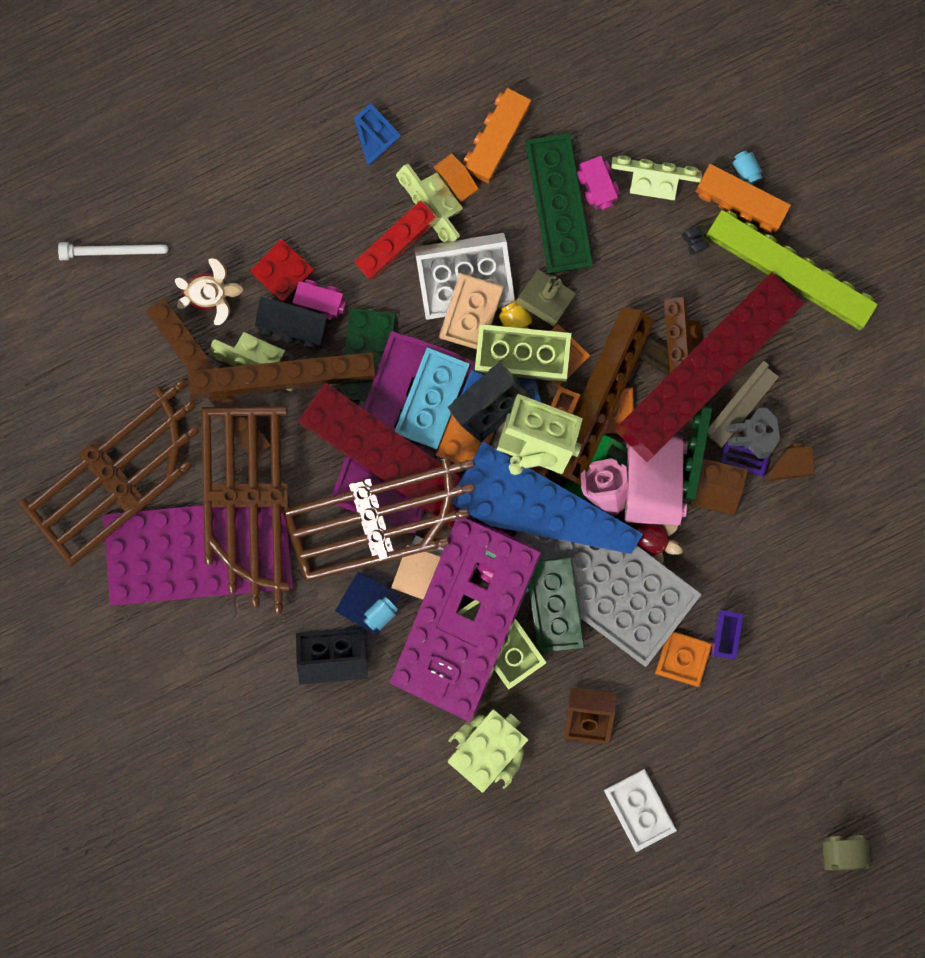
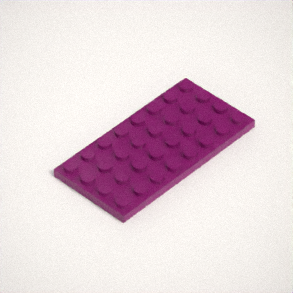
(162, 554)

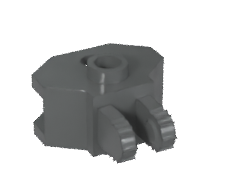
(758, 433)

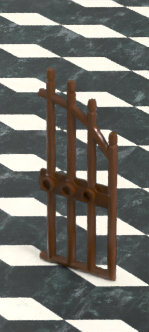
(112, 478)
(245, 495)
(373, 521)

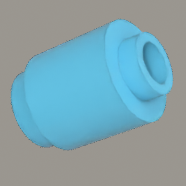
(747, 167)
(380, 614)

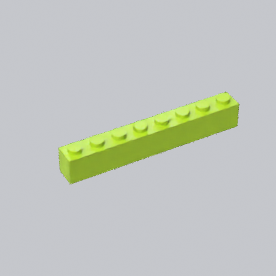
(792, 270)

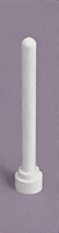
(68, 251)

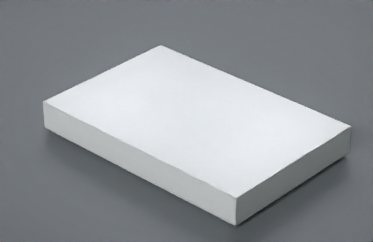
(640, 810)

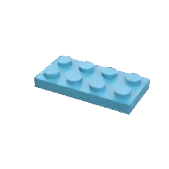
(430, 395)

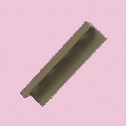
(742, 403)

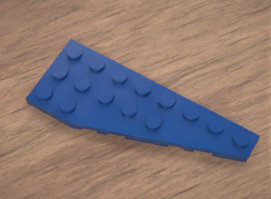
(537, 505)

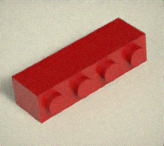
(397, 240)

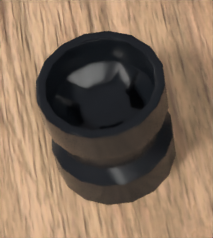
(696, 245)

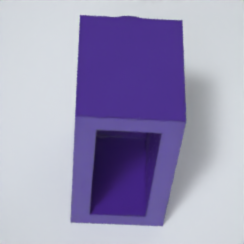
(726, 634)

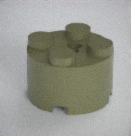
(846, 854)

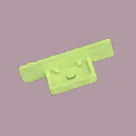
(655, 179)
(437, 195)
(246, 352)

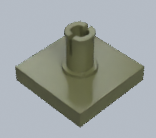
(546, 297)

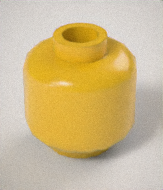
(515, 316)

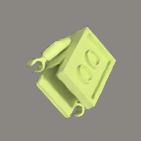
(539, 436)
(488, 749)

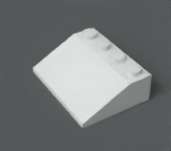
(478, 257)

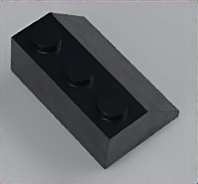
(291, 323)
(487, 402)
(331, 655)

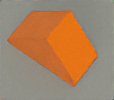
(456, 177)

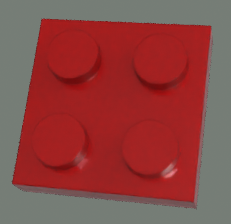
(281, 270)

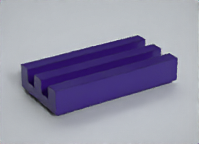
(725, 453)

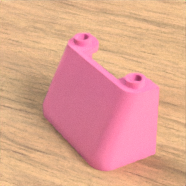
(657, 485)

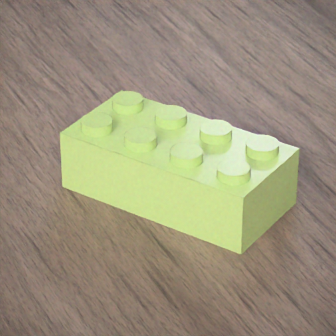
(524, 352)
(518, 656)

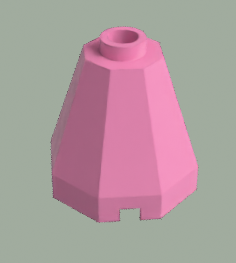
(606, 485)

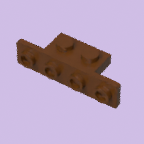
(682, 334)

